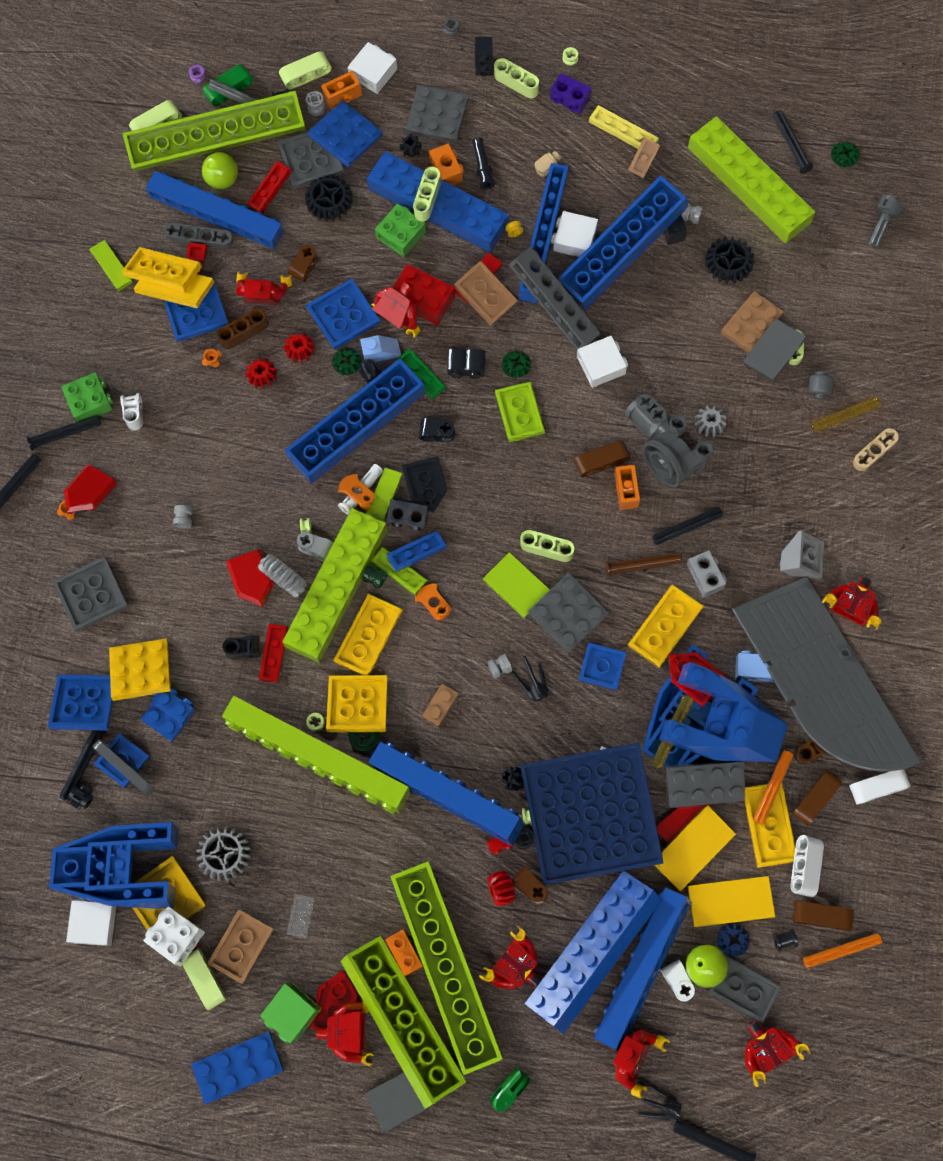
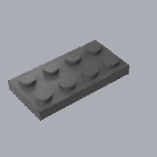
(705, 783)

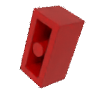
(496, 845)

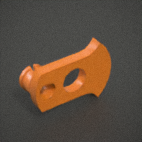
(352, 481)
(429, 592)

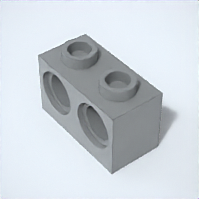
(701, 574)

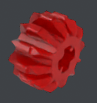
(296, 342)
(257, 379)
(501, 888)

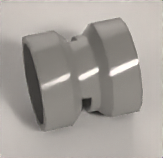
(315, 103)
(692, 214)
(182, 518)
(503, 664)

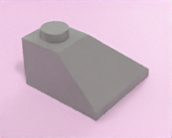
(803, 556)

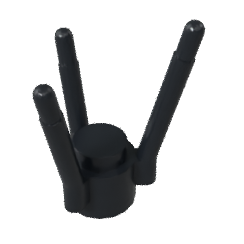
(537, 690)
(670, 1108)

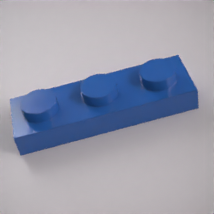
(416, 551)

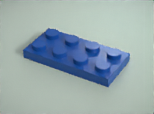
(237, 1067)

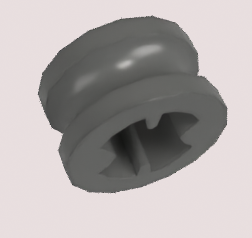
(451, 31)

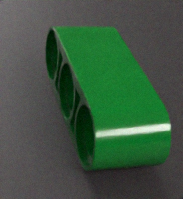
(237, 78)

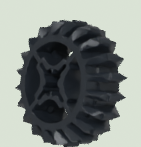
(334, 190)
(739, 255)

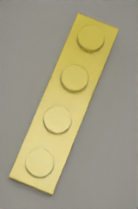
(620, 127)

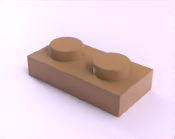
(644, 157)
(440, 705)

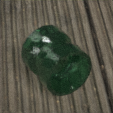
(372, 574)

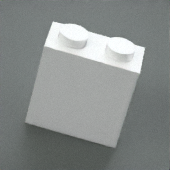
(373, 67)
(574, 234)
(602, 361)
(91, 923)
(173, 936)

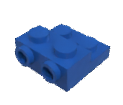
(168, 714)

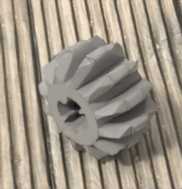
(716, 424)

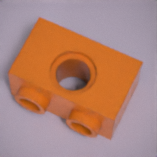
(340, 89)
(445, 156)
(627, 487)
(404, 953)

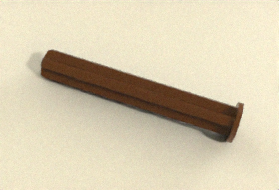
(643, 563)

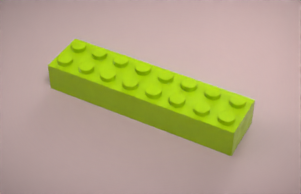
(751, 179)
(335, 585)
(403, 1021)

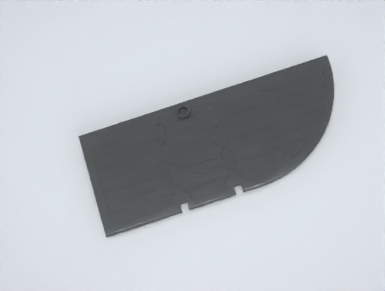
(823, 679)

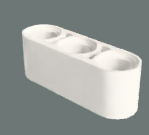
(879, 786)
(807, 866)

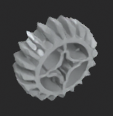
(282, 575)
(206, 856)

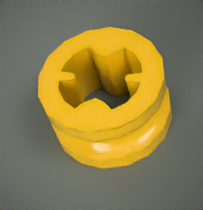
(514, 229)

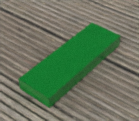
(432, 384)

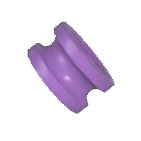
(197, 78)

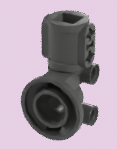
(665, 451)

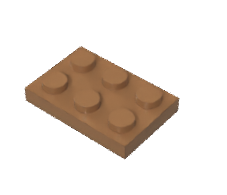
(485, 293)
(751, 321)
(240, 946)

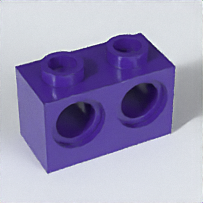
(572, 90)

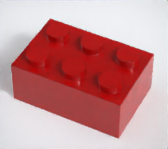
(431, 293)

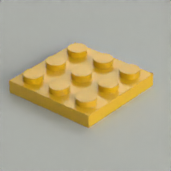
(139, 669)
(357, 703)
(186, 898)

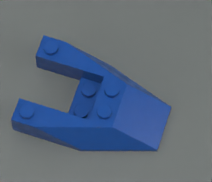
(664, 710)
(736, 724)
(101, 866)

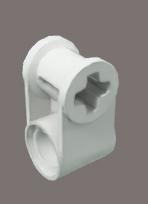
(131, 408)
(676, 977)

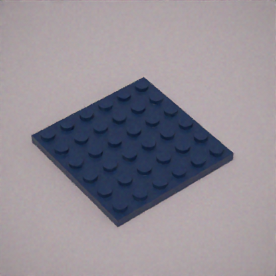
(591, 814)

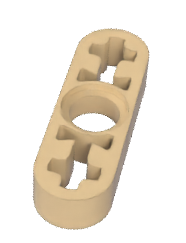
(876, 442)

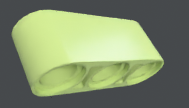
(305, 70)
(507, 72)
(159, 114)
(427, 201)
(540, 539)
(203, 979)

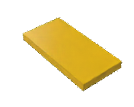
(161, 269)
(191, 297)
(665, 626)
(368, 635)
(774, 839)
(694, 847)
(731, 901)

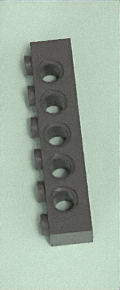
(545, 296)

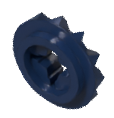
(734, 949)

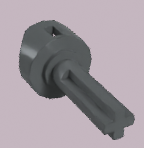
(889, 211)

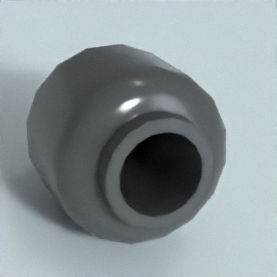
(821, 385)

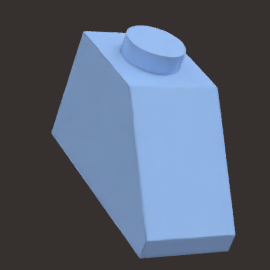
(380, 348)
(751, 668)

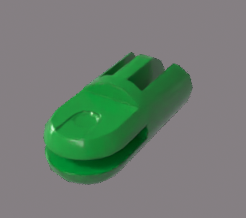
(509, 1090)

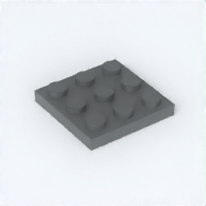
(437, 113)
(308, 160)
(90, 594)
(567, 613)

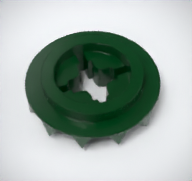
(841, 159)
(344, 368)
(520, 370)
(368, 744)

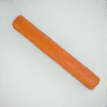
(773, 787)
(842, 950)

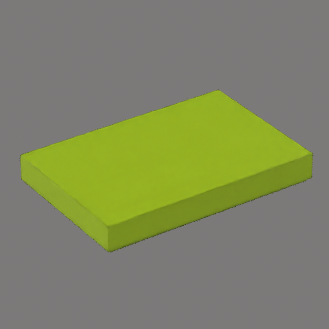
(519, 411)
(515, 584)

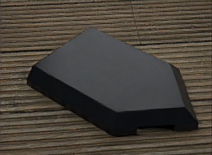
(425, 482)

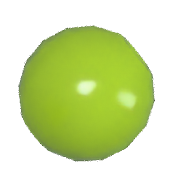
(219, 171)
(707, 966)

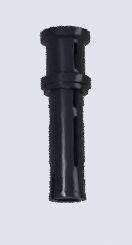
(484, 170)

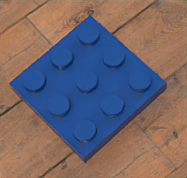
(345, 133)
(343, 314)
(191, 321)
(81, 703)

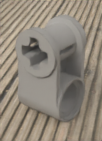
(317, 546)

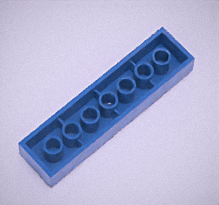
(453, 208)
(623, 242)
(355, 421)
(447, 794)
(593, 951)

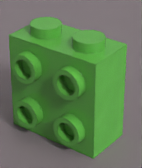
(400, 230)
(87, 397)
(290, 1013)

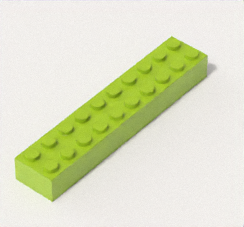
(214, 131)
(317, 755)
(446, 968)

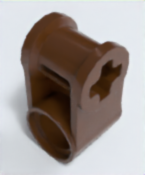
(302, 265)
(527, 883)

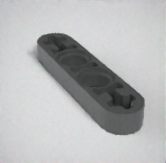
(198, 236)
(123, 767)

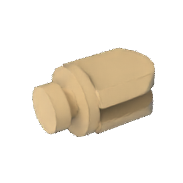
(543, 164)

